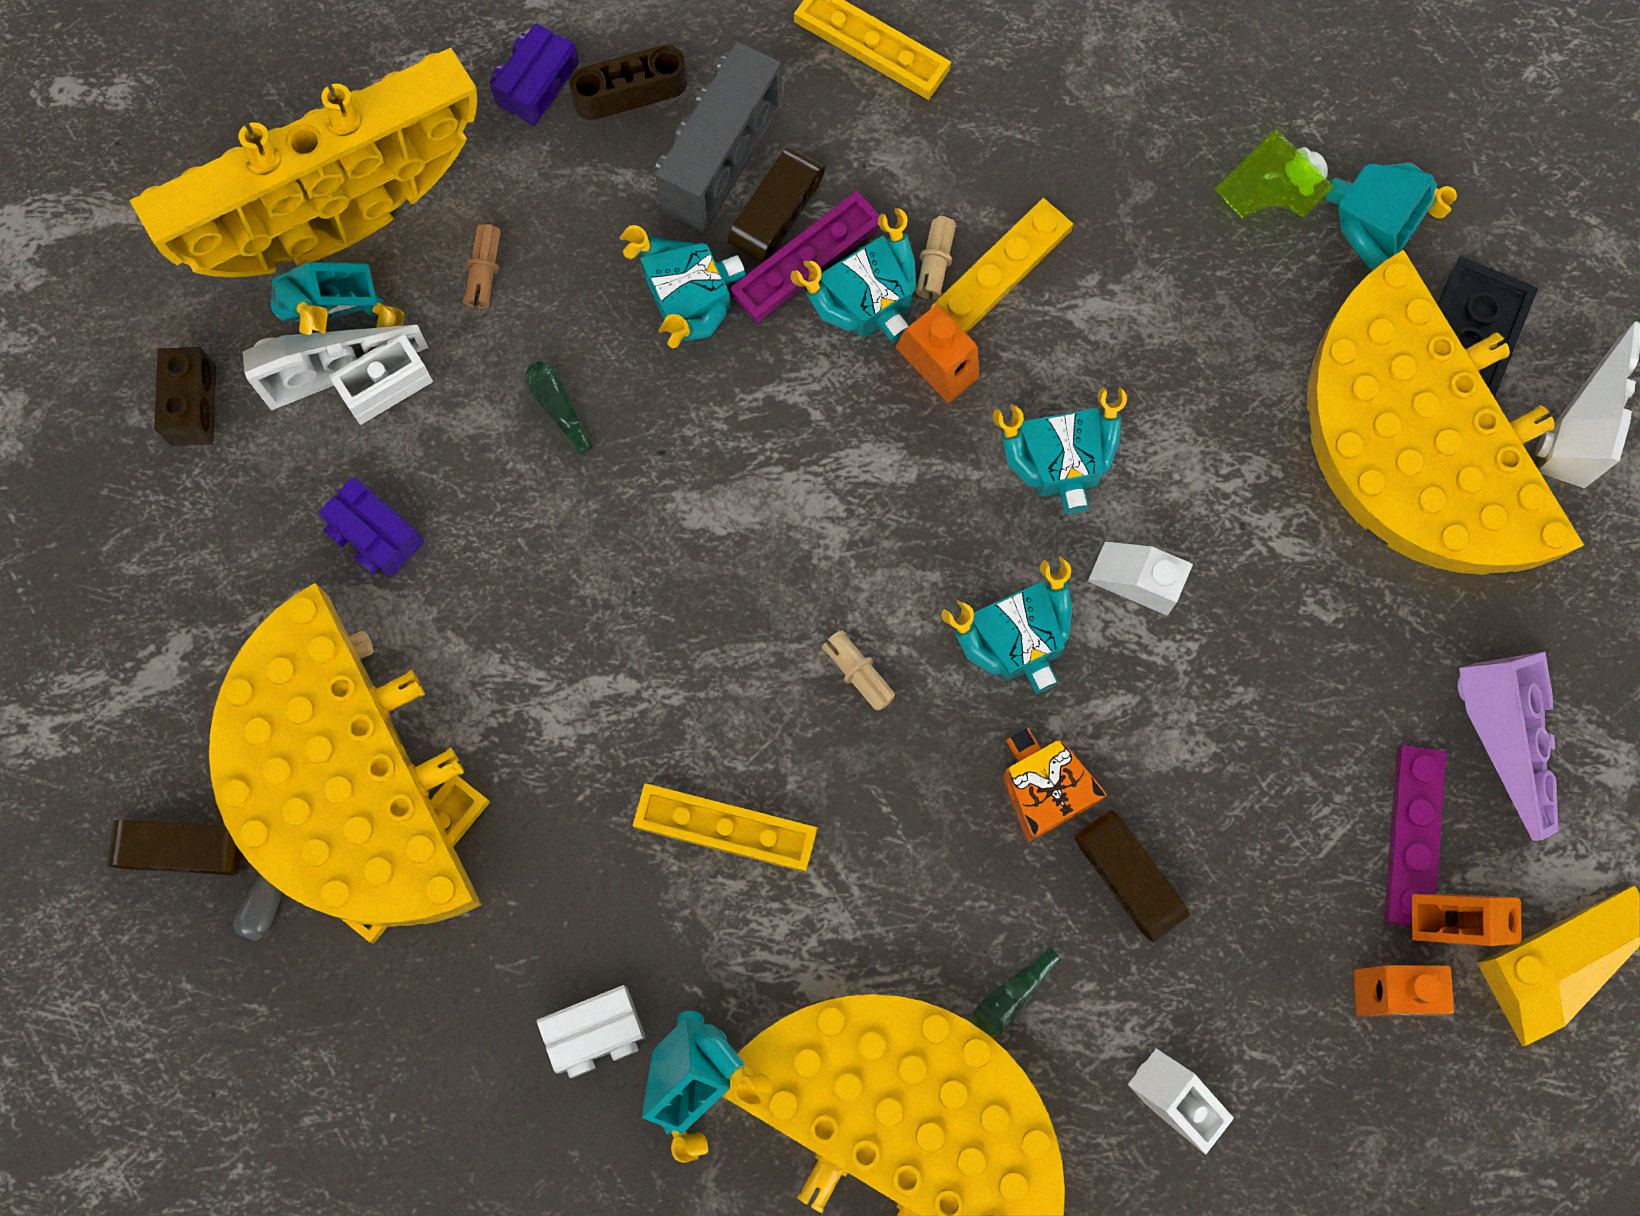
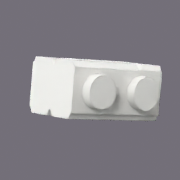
(381, 378)
(592, 1030)

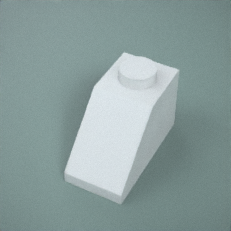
(1141, 574)
(1181, 1100)

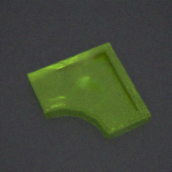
(1274, 178)

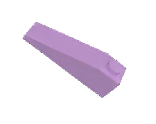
(1508, 711)

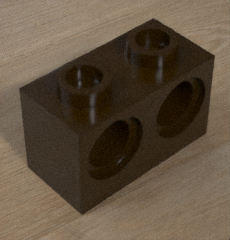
(185, 396)

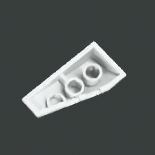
(301, 363)
(1594, 424)

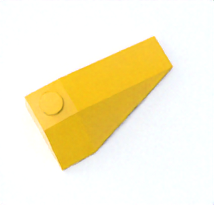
(1563, 966)

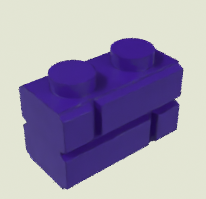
(533, 73)
(371, 527)

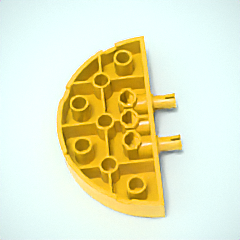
(317, 180)
(1421, 439)
(322, 780)
(908, 1107)

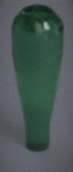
(554, 398)
(1008, 1000)

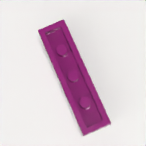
(822, 243)
(1414, 830)

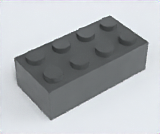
(719, 136)

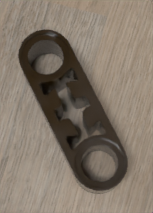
(618, 74)
(776, 204)
(173, 848)
(1131, 876)

